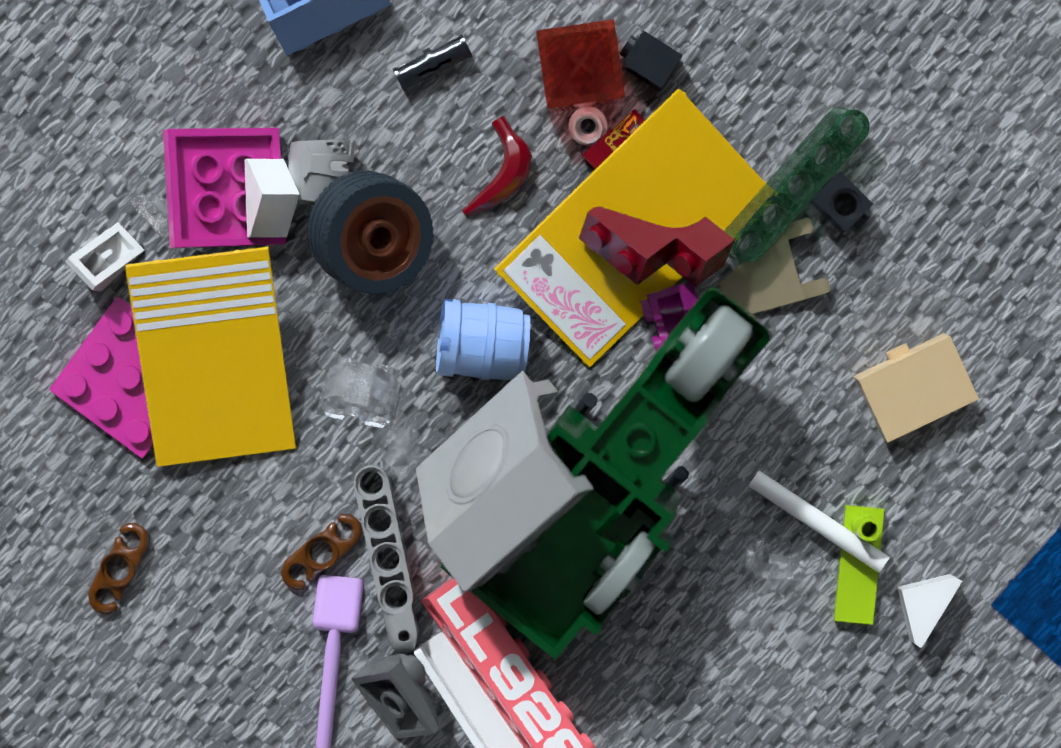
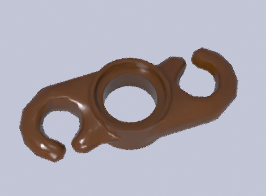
(303, 555)
(104, 580)

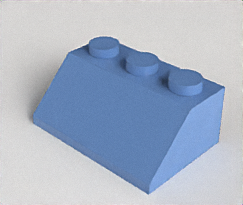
(307, 21)

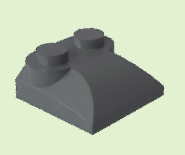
(397, 695)

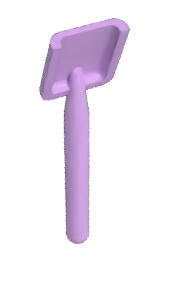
(336, 611)

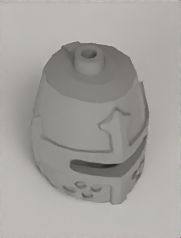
(317, 164)

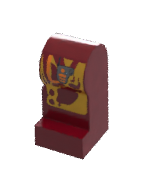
(612, 139)

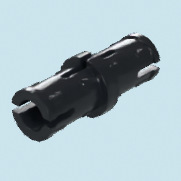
(432, 62)

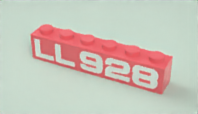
(503, 669)

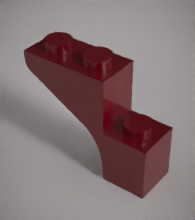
(642, 247)

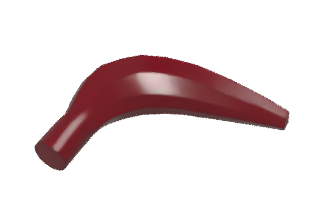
(511, 175)

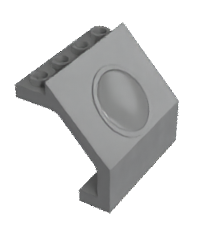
(495, 485)

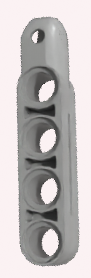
(395, 617)

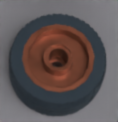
(370, 232)

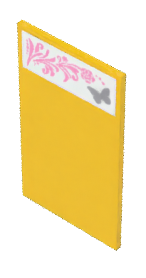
(663, 173)

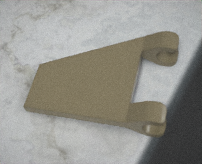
(773, 277)

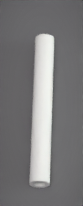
(819, 521)

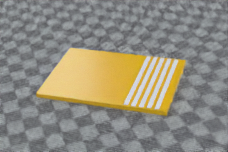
(211, 356)

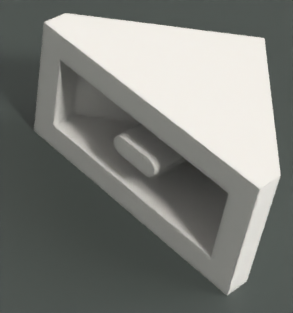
(269, 198)
(105, 257)
(925, 603)

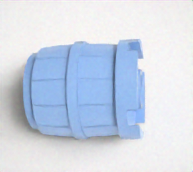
(482, 340)

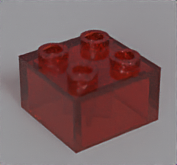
(580, 66)

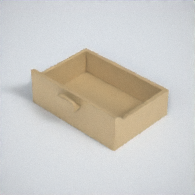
(915, 386)

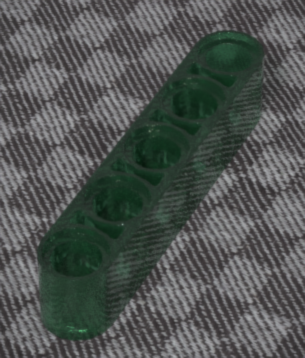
(812, 175)

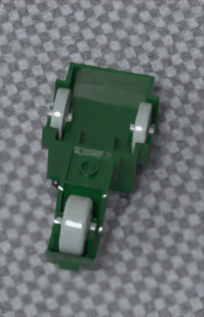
(618, 527)

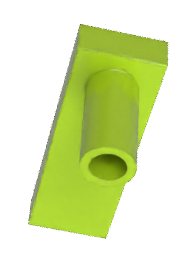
(856, 580)

